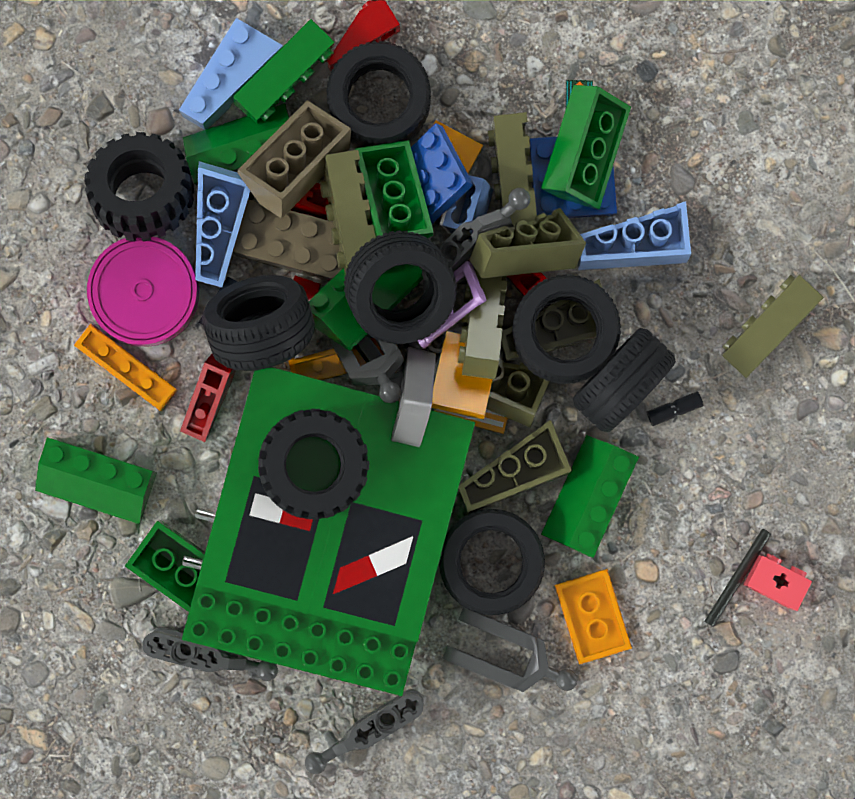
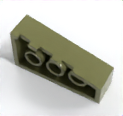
(772, 325)

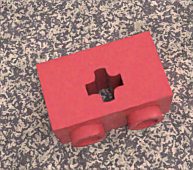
(761, 580)

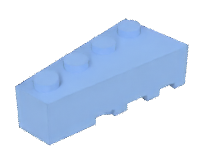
(229, 69)
(219, 216)
(640, 241)

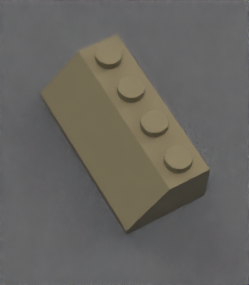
(294, 158)

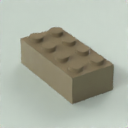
(290, 243)

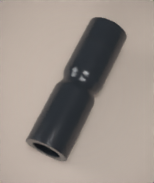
(678, 407)

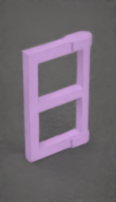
(478, 298)

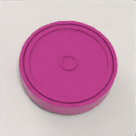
(143, 291)

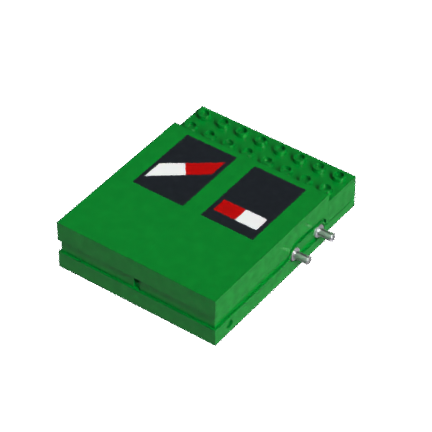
(338, 589)

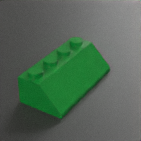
(283, 72)
(231, 142)
(586, 146)
(394, 189)
(334, 315)
(94, 480)
(590, 496)
(160, 563)

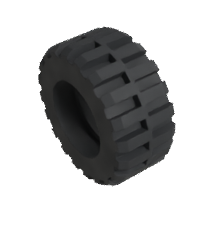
(135, 156)
(352, 470)

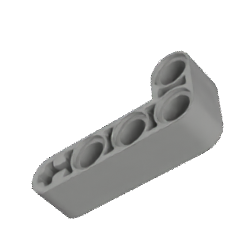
(415, 397)

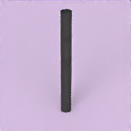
(737, 577)

